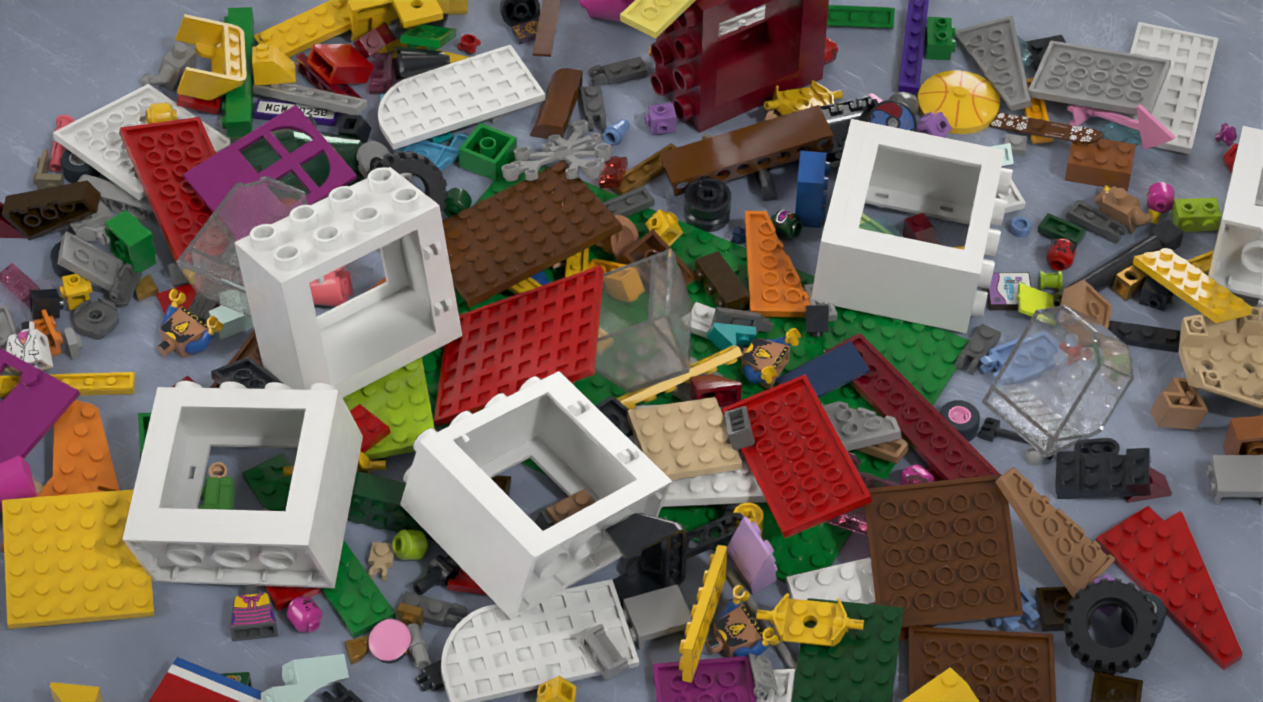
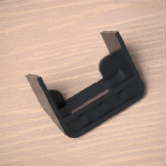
(661, 557)

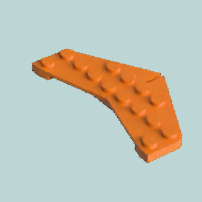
(80, 454)

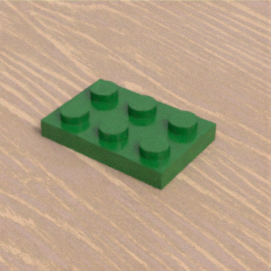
(428, 35)

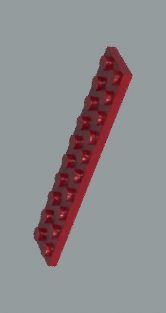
(918, 420)

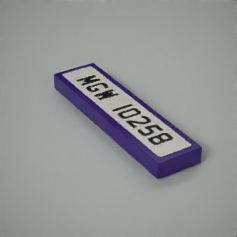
(270, 109)

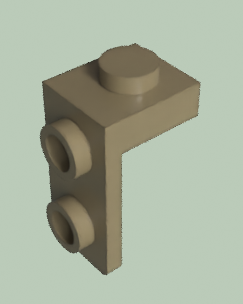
(42, 178)

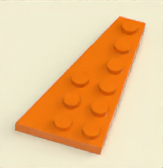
(771, 275)

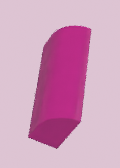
(16, 480)

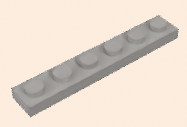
(312, 97)

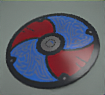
(893, 114)

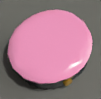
(389, 641)

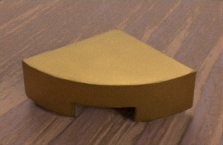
(146, 288)
(357, 648)

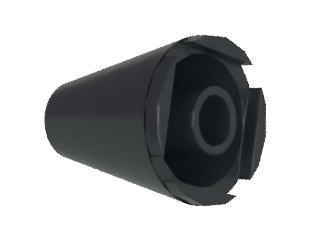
(417, 61)

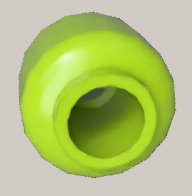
(410, 544)

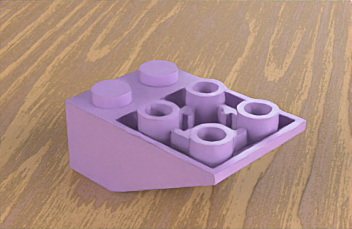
(752, 556)

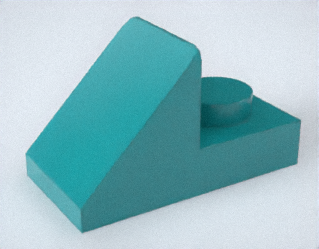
(728, 335)

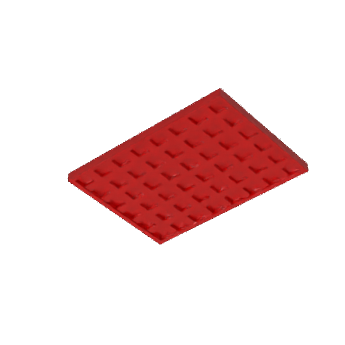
(519, 340)

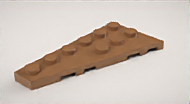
(1056, 534)

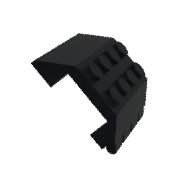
(840, 121)

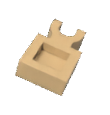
(380, 559)

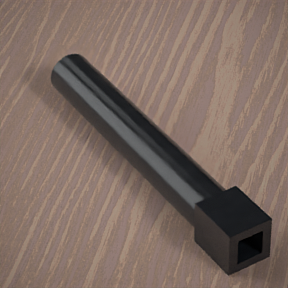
(1163, 236)

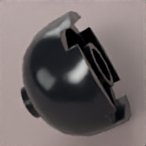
(519, 11)

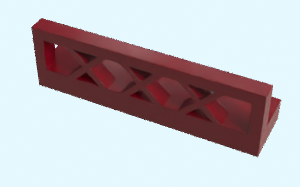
(319, 82)

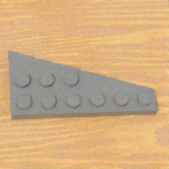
(998, 55)

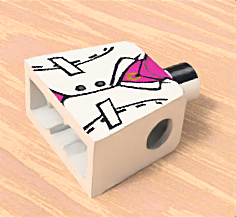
(30, 347)

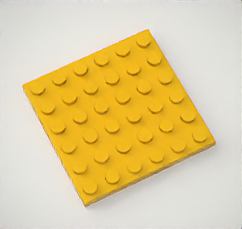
(71, 561)

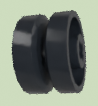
(707, 204)

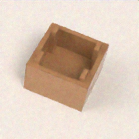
(1088, 301)

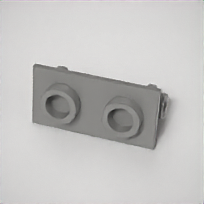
(762, 675)

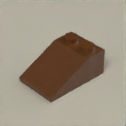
(651, 245)

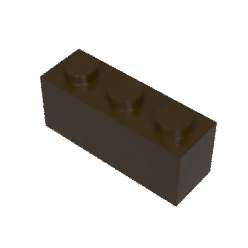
(721, 282)

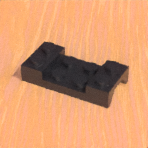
(1103, 475)

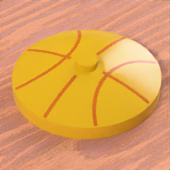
(962, 97)

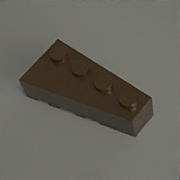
(50, 208)

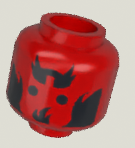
(1061, 254)

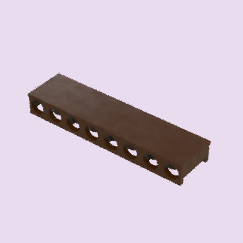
(747, 147)

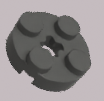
(96, 328)

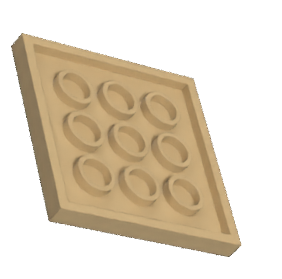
(685, 438)

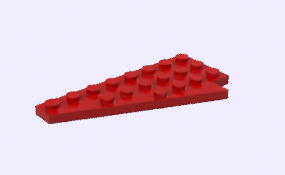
(1167, 563)

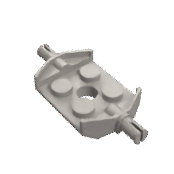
(93, 226)

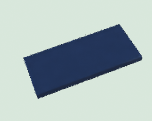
(830, 369)

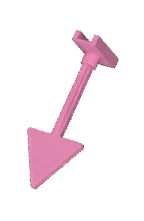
(1150, 129)

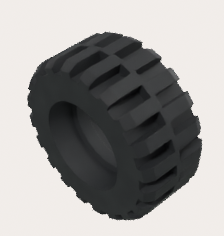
(420, 166)
(1110, 594)

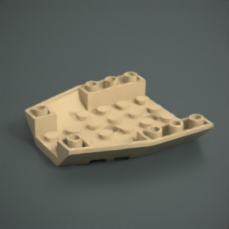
(1227, 351)

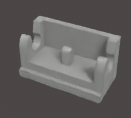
(603, 652)

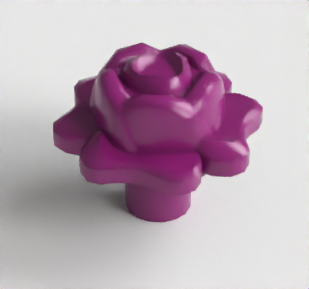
(1227, 134)

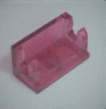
(382, 74)
(18, 283)

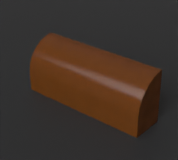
(558, 103)

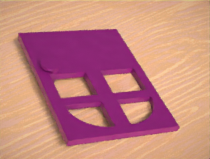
(220, 172)
(30, 407)

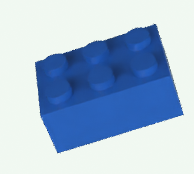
(810, 188)

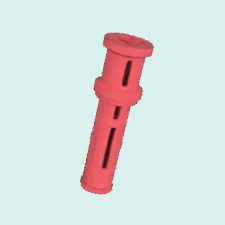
(58, 150)

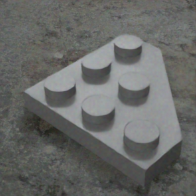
(861, 426)

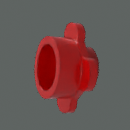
(469, 43)

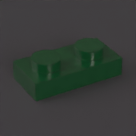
(1061, 229)

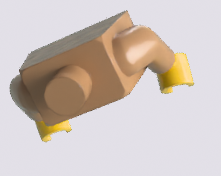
(1124, 208)

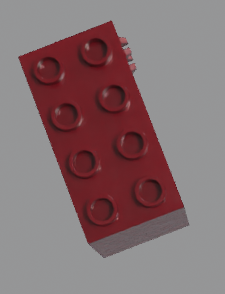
(733, 74)

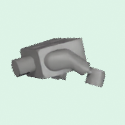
(172, 66)

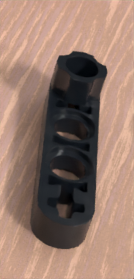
(704, 532)

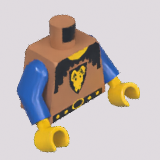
(184, 331)
(767, 358)
(737, 631)

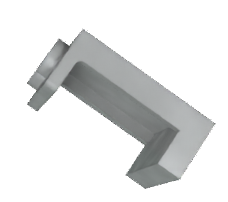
(1235, 476)
(656, 614)

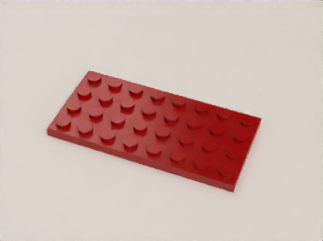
(160, 157)
(799, 458)

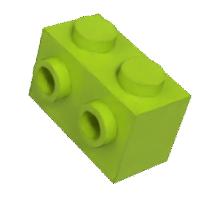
(1196, 214)

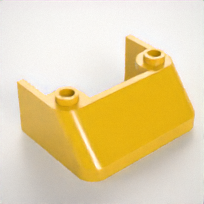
(225, 48)

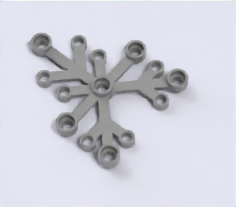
(566, 151)

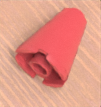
(334, 290)

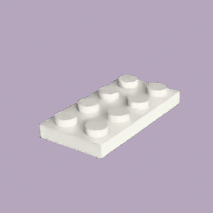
(844, 581)

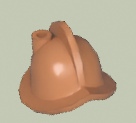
(621, 241)

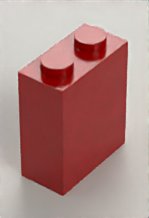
(340, 63)

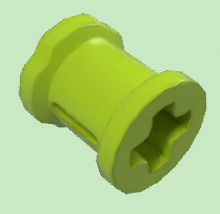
(1050, 280)

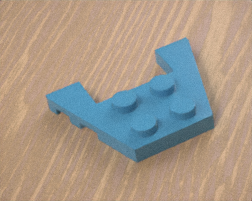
(439, 154)

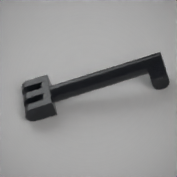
(992, 428)

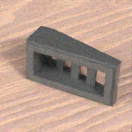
(739, 430)

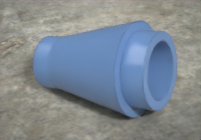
(614, 133)

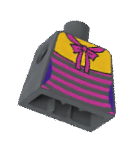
(252, 616)

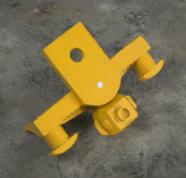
(369, 14)

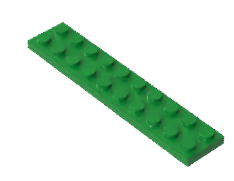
(355, 594)

